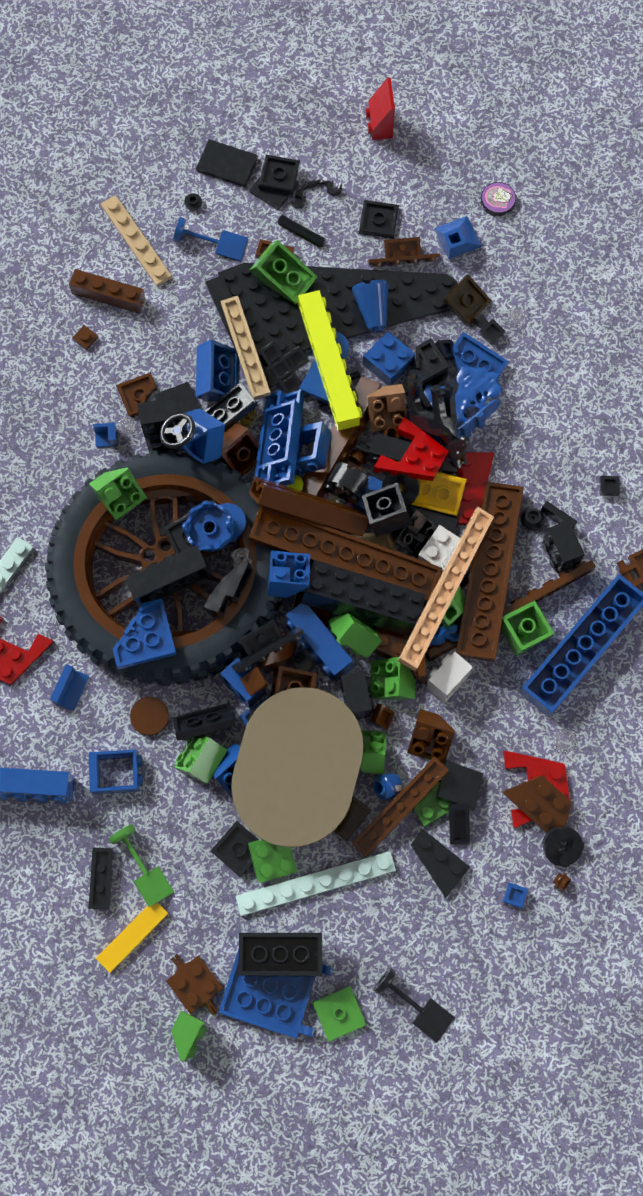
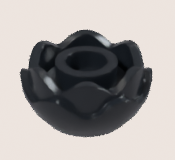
(530, 523)

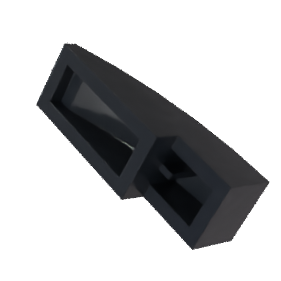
(228, 590)

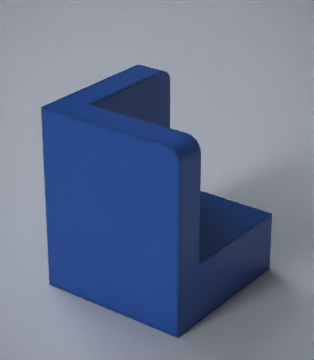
(105, 435)

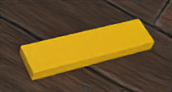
(131, 936)

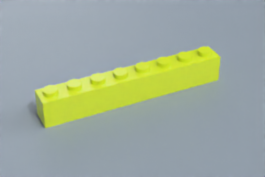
(329, 361)

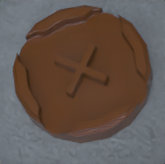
(149, 716)

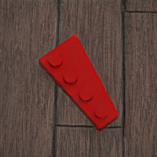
(477, 475)

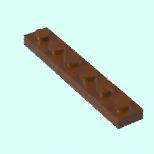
(400, 807)

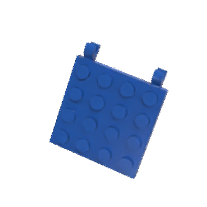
(269, 1001)

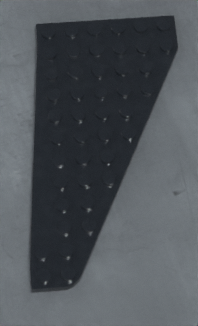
(279, 320)

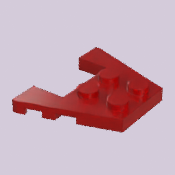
(421, 459)
(16, 661)
(551, 770)

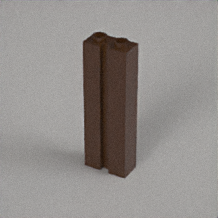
(308, 506)

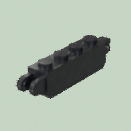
(393, 449)

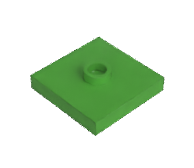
(339, 1013)

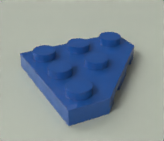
(474, 354)
(145, 637)

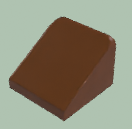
(253, 681)

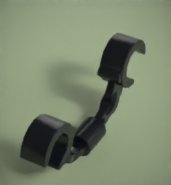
(311, 184)

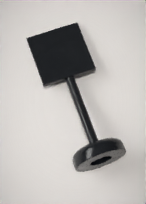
(432, 1018)

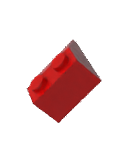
(381, 112)

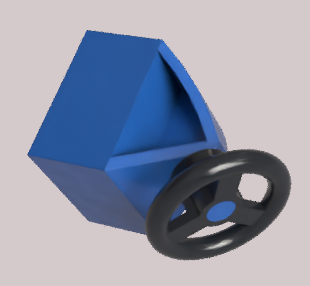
(196, 435)

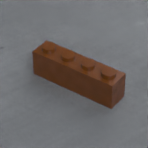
(107, 291)

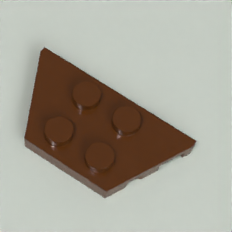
(541, 802)

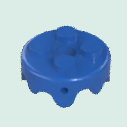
(196, 525)

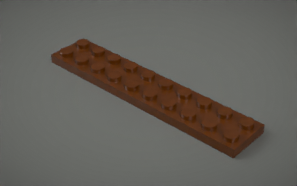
(330, 546)
(490, 574)

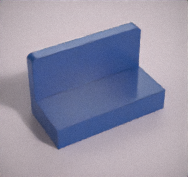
(69, 688)

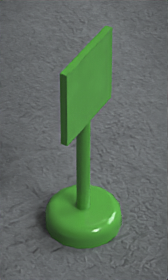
(153, 884)

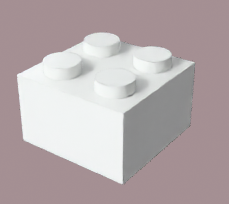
(439, 548)
(448, 677)

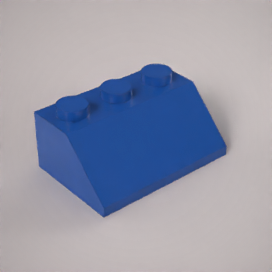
(215, 370)

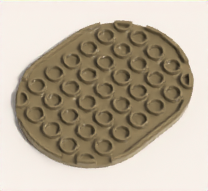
(297, 767)

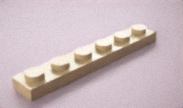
(136, 241)
(245, 347)

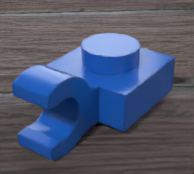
(445, 633)

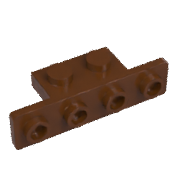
(403, 249)

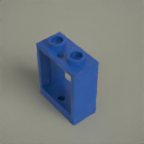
(321, 436)
(94, 771)

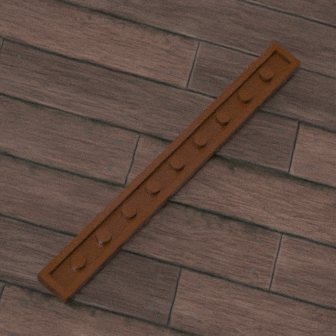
(549, 588)

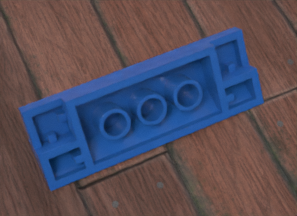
(280, 437)

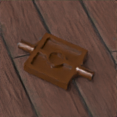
(194, 984)

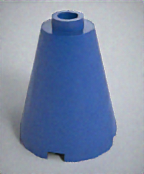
(373, 303)

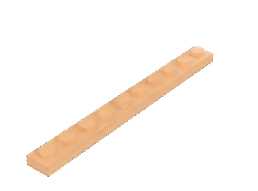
(445, 589)

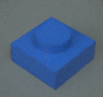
(515, 895)

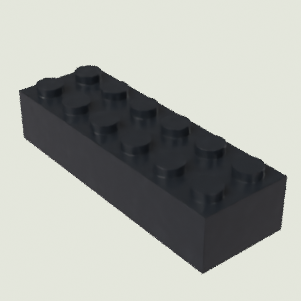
(363, 598)

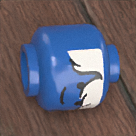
(387, 786)

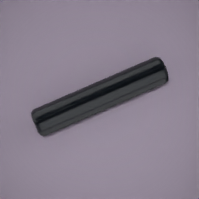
(301, 231)

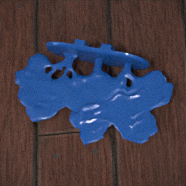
(470, 383)

